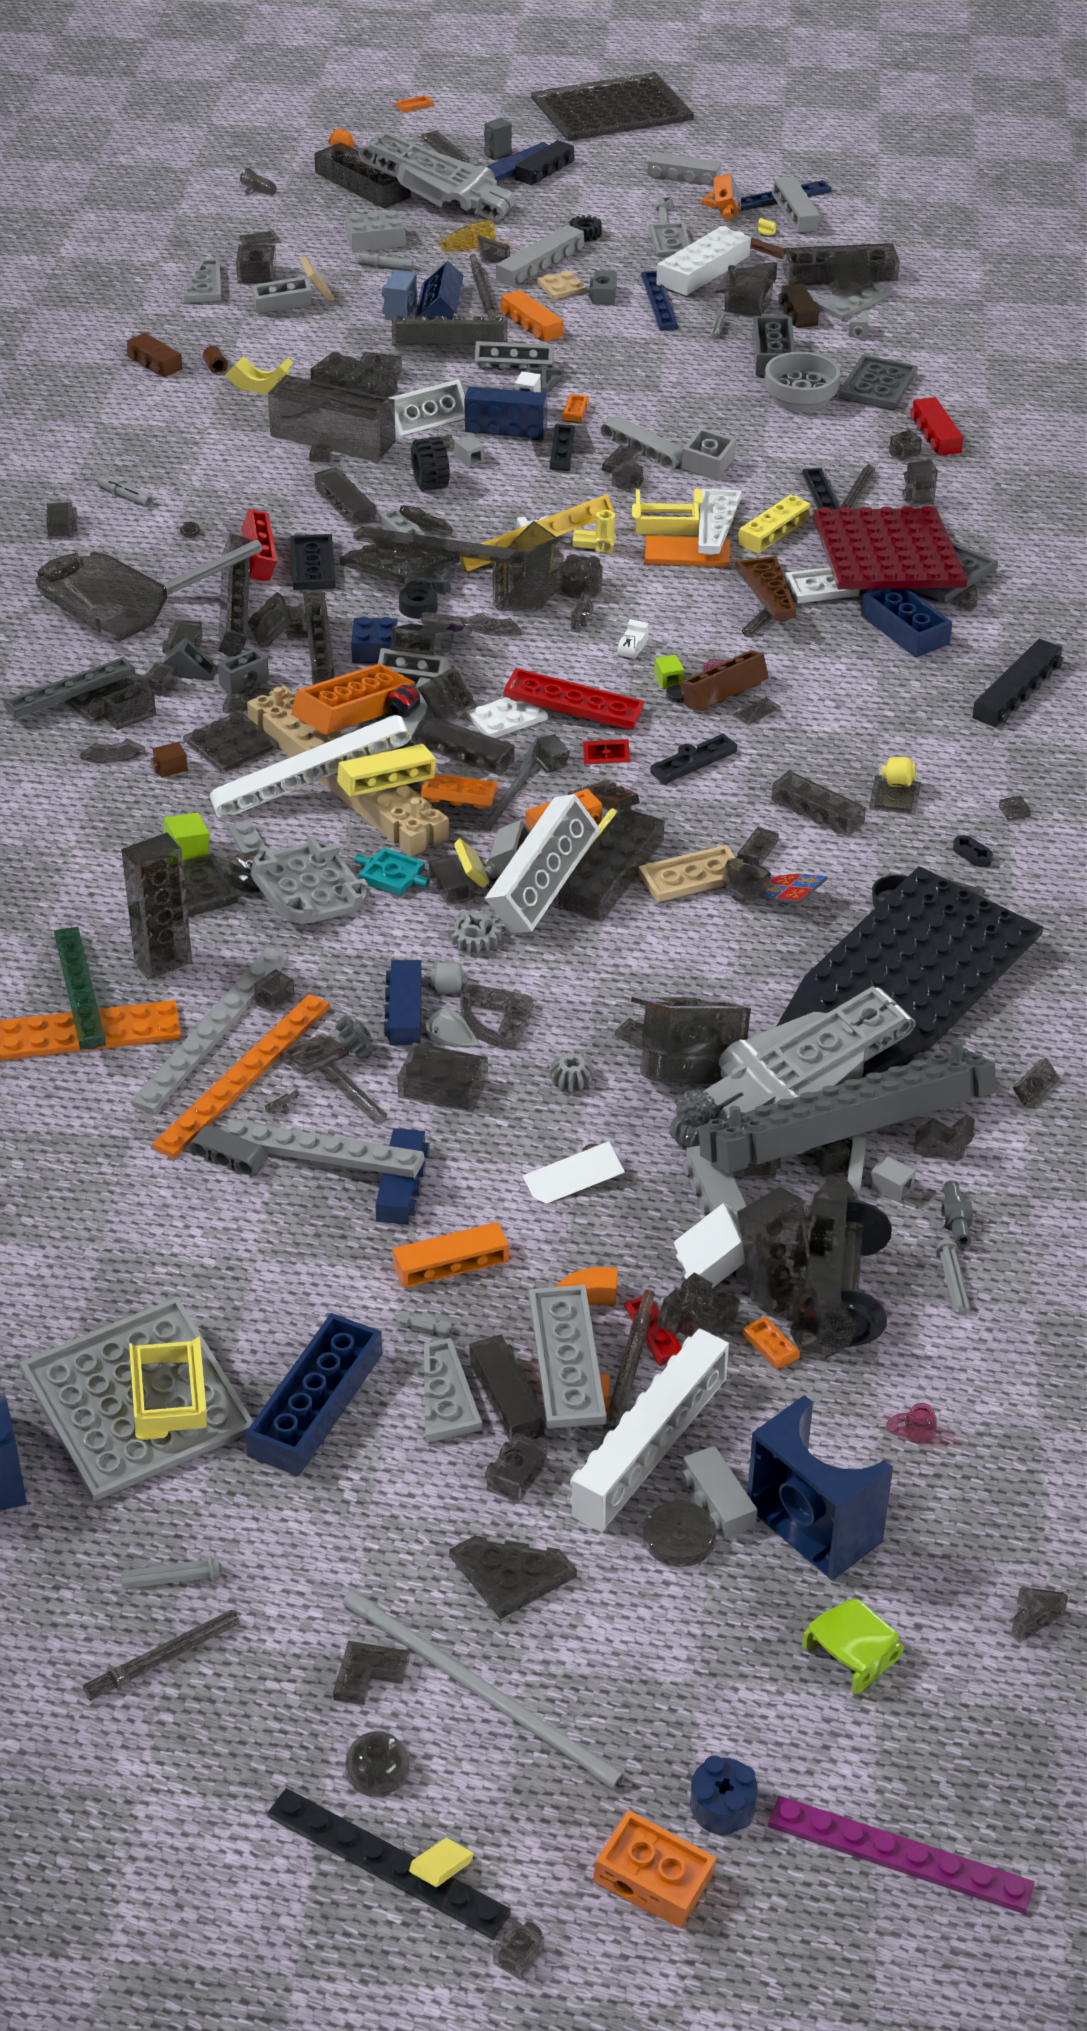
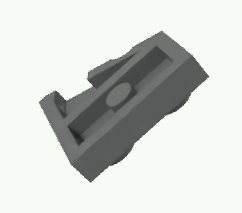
(549, 377)

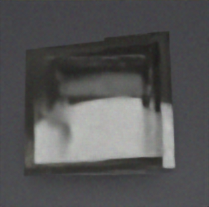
(748, 289)

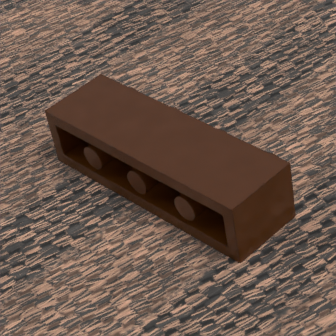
(724, 680)

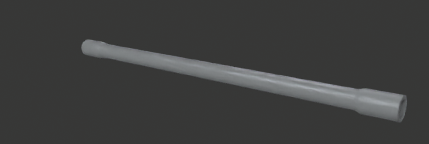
(596, 1766)

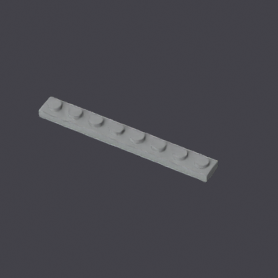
(330, 1149)

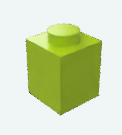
(668, 671)

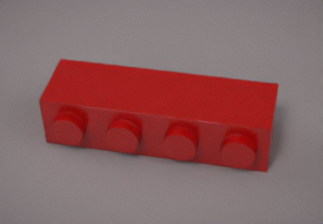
(936, 426)
(258, 527)

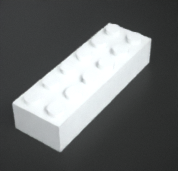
(703, 260)
(542, 864)

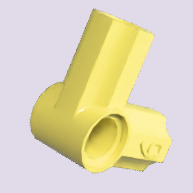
(595, 539)

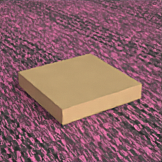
(317, 279)

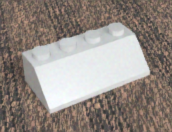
(429, 407)

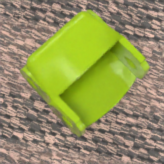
(857, 1640)

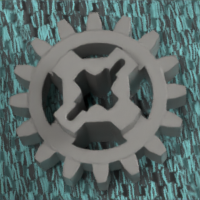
(475, 931)

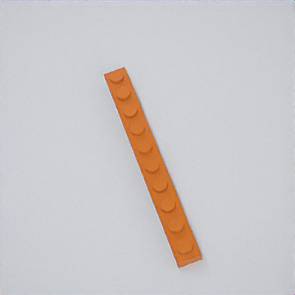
(240, 1076)

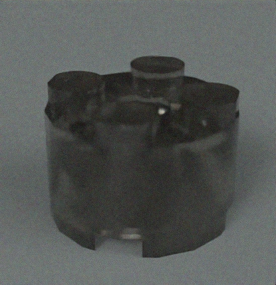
(581, 575)

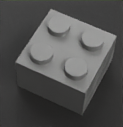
(708, 453)

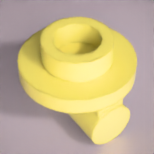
(766, 227)

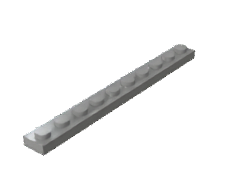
(207, 1033)

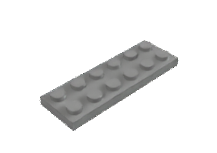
(567, 1357)

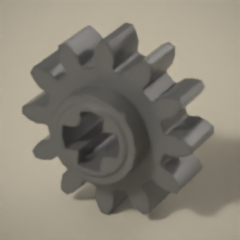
(354, 1036)

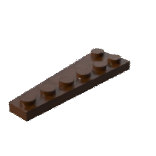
(767, 583)

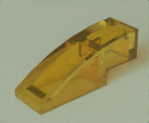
(468, 236)

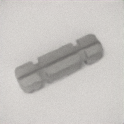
(717, 327)
(424, 1324)

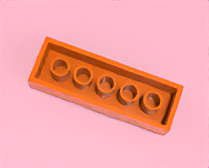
(347, 698)

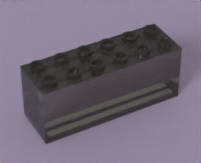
(332, 416)

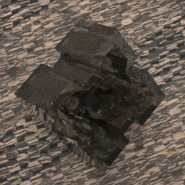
(698, 1307)

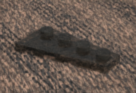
(612, 795)

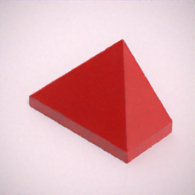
(606, 751)

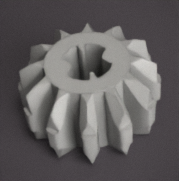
(571, 1071)

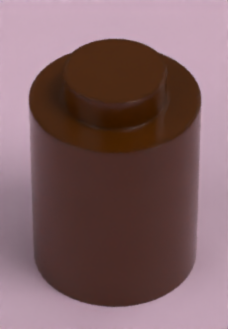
(215, 359)

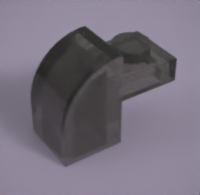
(944, 1143)

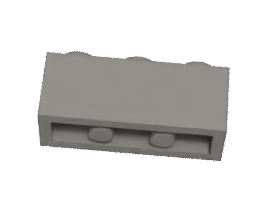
(282, 294)
(412, 664)
(718, 1491)

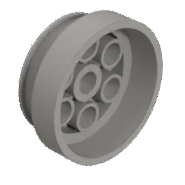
(802, 380)

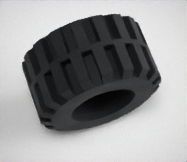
(430, 463)

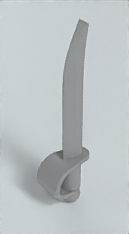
(665, 203)

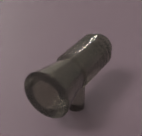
(256, 182)

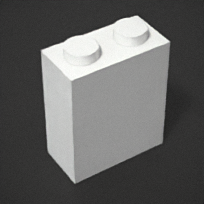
(712, 1246)

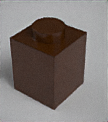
(169, 759)

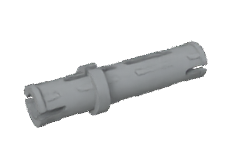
(385, 261)
(118, 487)

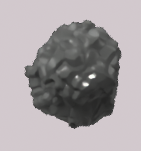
(692, 1111)

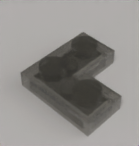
(368, 1662)

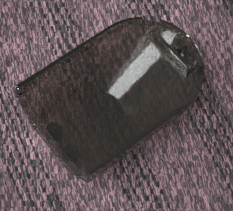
(102, 593)

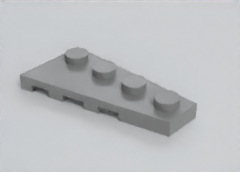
(205, 283)
(448, 1398)

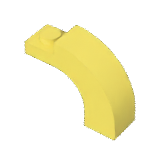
(252, 379)

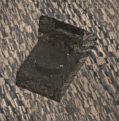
(1038, 1610)

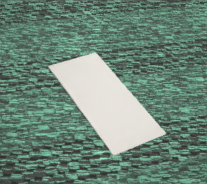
(574, 1173)

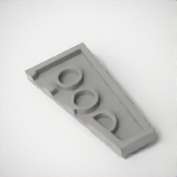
(853, 302)

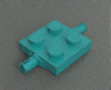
(392, 871)

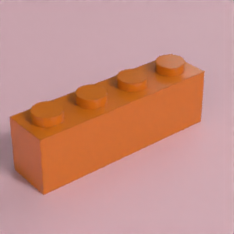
(531, 315)
(450, 1255)

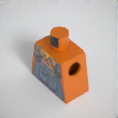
(729, 204)

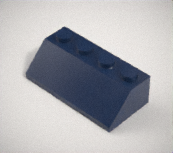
(440, 293)

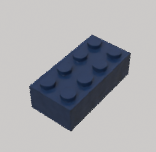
(505, 412)
(907, 620)

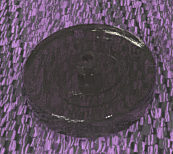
(679, 1533)

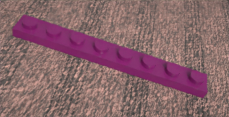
(902, 1854)

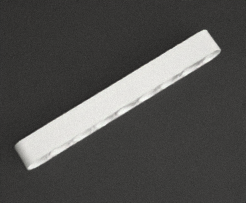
(308, 766)

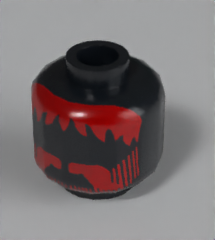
(403, 701)

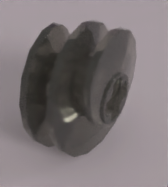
(239, 874)

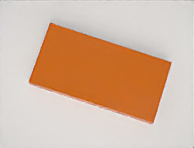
(683, 551)

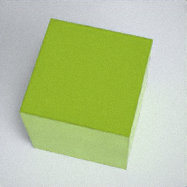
(189, 834)

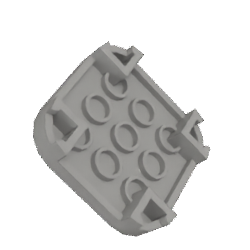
(308, 882)

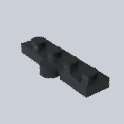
(692, 759)

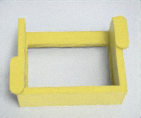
(667, 525)
(157, 1422)

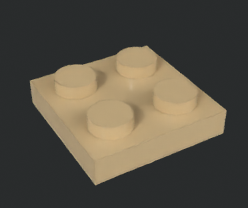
(561, 285)

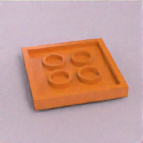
(460, 790)

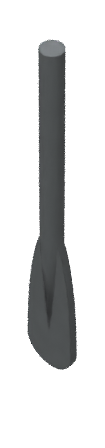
(528, 768)

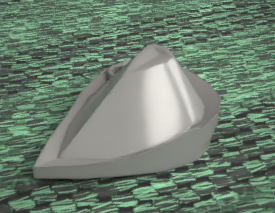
(449, 1029)

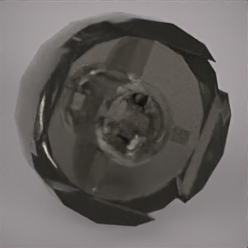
(744, 880)
(377, 1764)

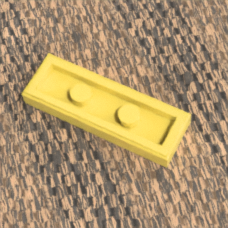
(471, 863)

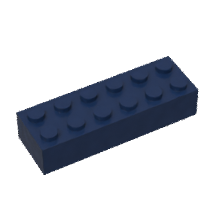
(314, 1394)

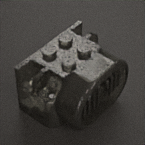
(688, 1037)

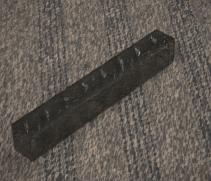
(234, 601)

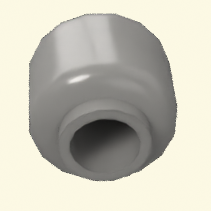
(448, 978)

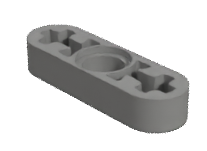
(857, 1162)

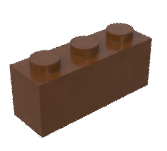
(154, 355)

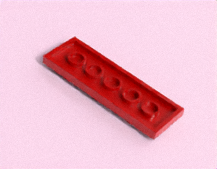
(574, 699)

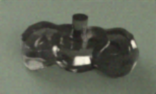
(282, 1102)

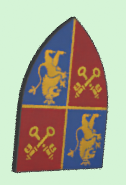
(793, 887)

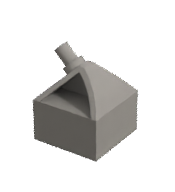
(505, 847)

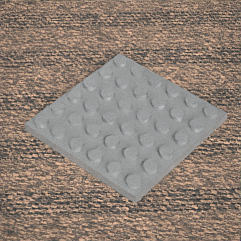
(90, 1399)

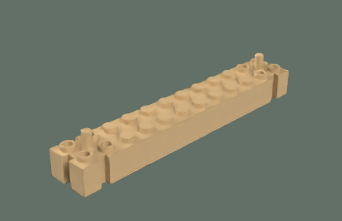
(393, 811)

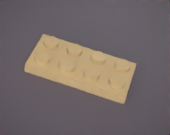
(686, 873)

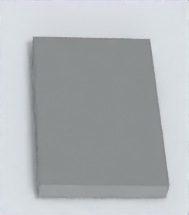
(668, 238)

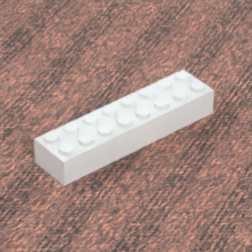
(648, 1430)

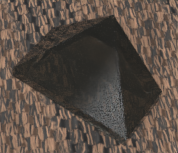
(492, 251)
(756, 710)

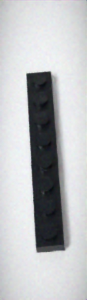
(387, 1863)

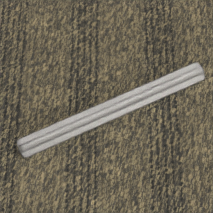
(213, 567)

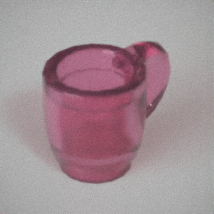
(919, 1424)

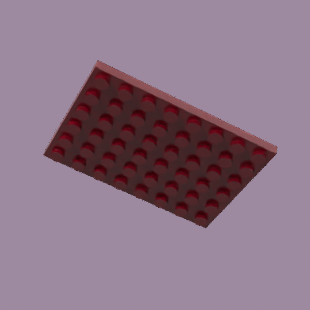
(888, 548)

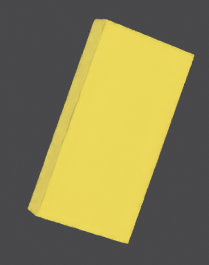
(441, 1862)

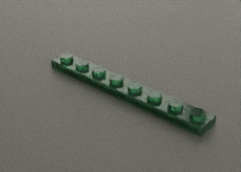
(79, 988)

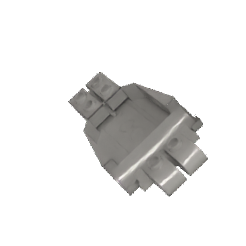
(438, 176)
(808, 1052)

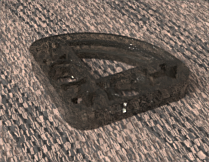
(512, 1012)

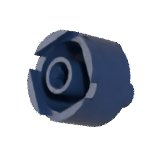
(723, 1795)

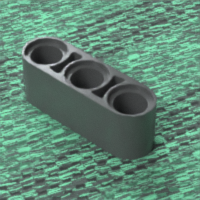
(228, 1150)

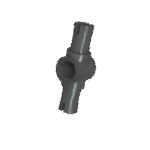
(957, 1213)

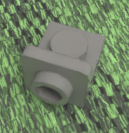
(859, 327)

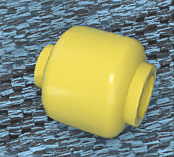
(899, 772)

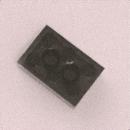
(442, 1077)

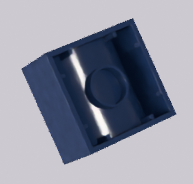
(817, 1508)

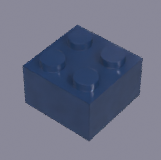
(369, 637)

